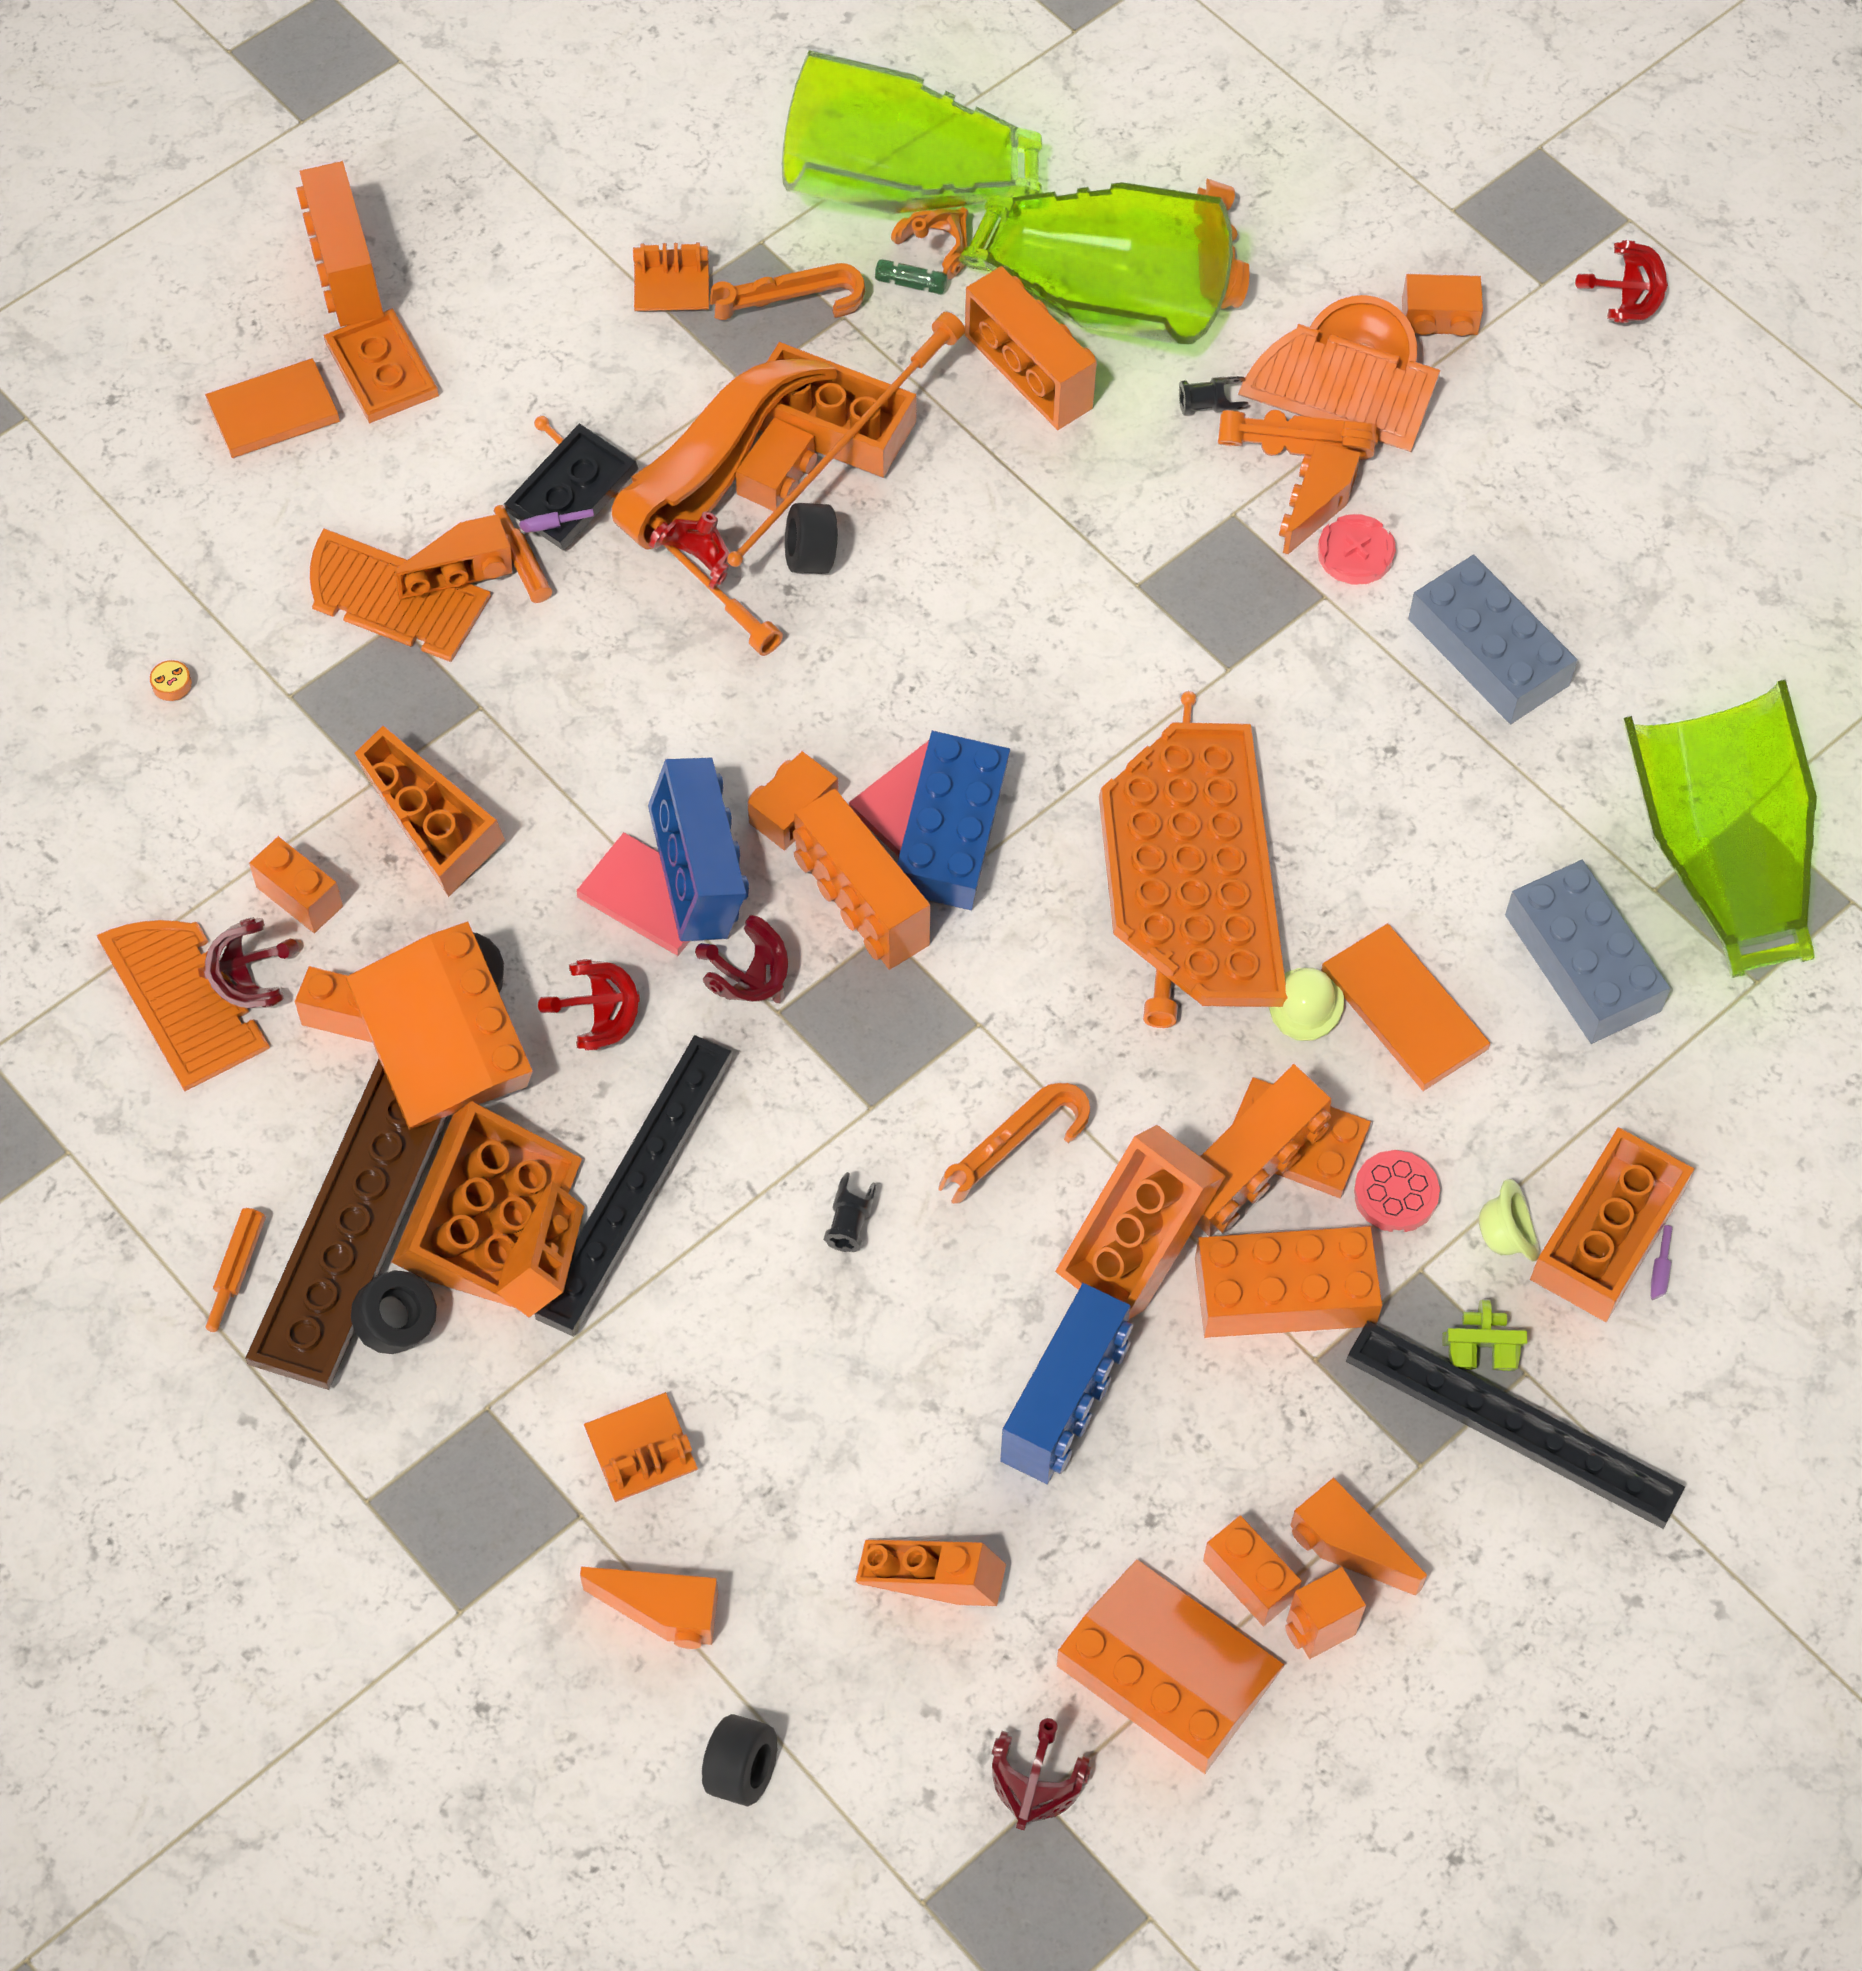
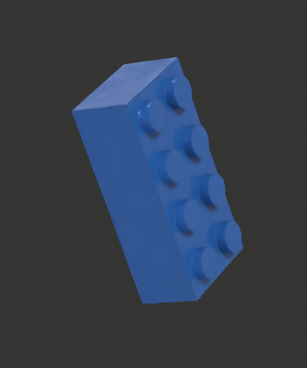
(952, 818)
(697, 849)
(1065, 1384)

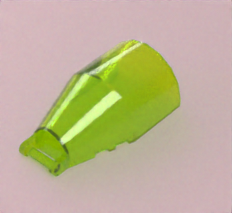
(895, 144)
(1114, 256)
(1735, 821)

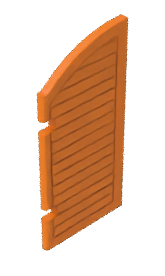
(1343, 384)
(363, 584)
(181, 1009)

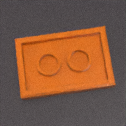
(381, 366)
(272, 408)

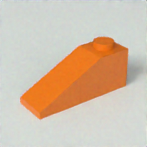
(543, 1253)
(1348, 1536)
(666, 1604)

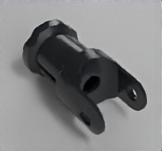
(1208, 395)
(848, 1217)

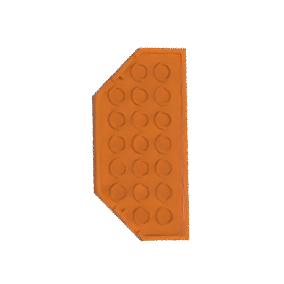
(1195, 865)

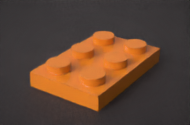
(1329, 1160)

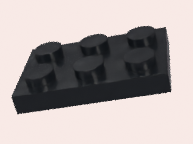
(575, 477)

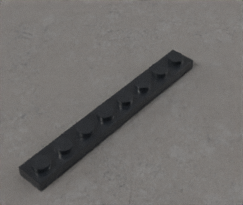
(636, 1182)
(1515, 1424)

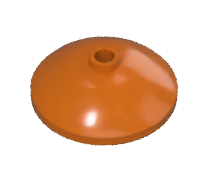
(1370, 323)

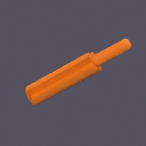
(524, 560)
(235, 1263)

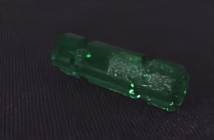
(911, 276)

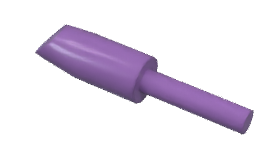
(552, 520)
(1661, 1267)

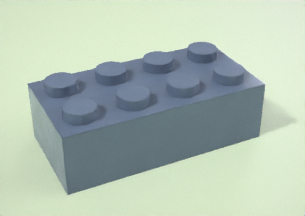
(1492, 639)
(1587, 951)

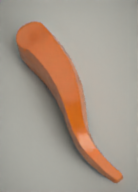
(704, 459)

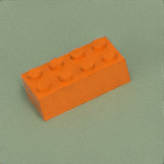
(339, 244)
(1030, 347)
(835, 405)
(861, 879)
(1263, 1143)
(1141, 1219)
(1611, 1224)
(1287, 1281)

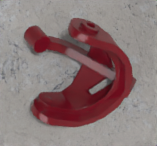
(233, 964)
(752, 984)
(1030, 1791)

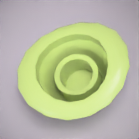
(1311, 1006)
(1508, 1223)

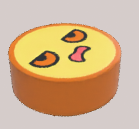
(170, 680)

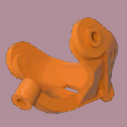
(944, 219)

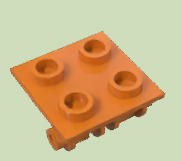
(671, 277)
(640, 1447)

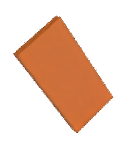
(1405, 1007)

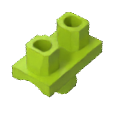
(1505, 1344)

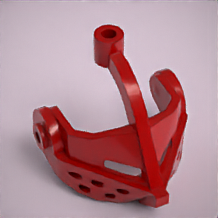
(1633, 282)
(703, 544)
(604, 1002)

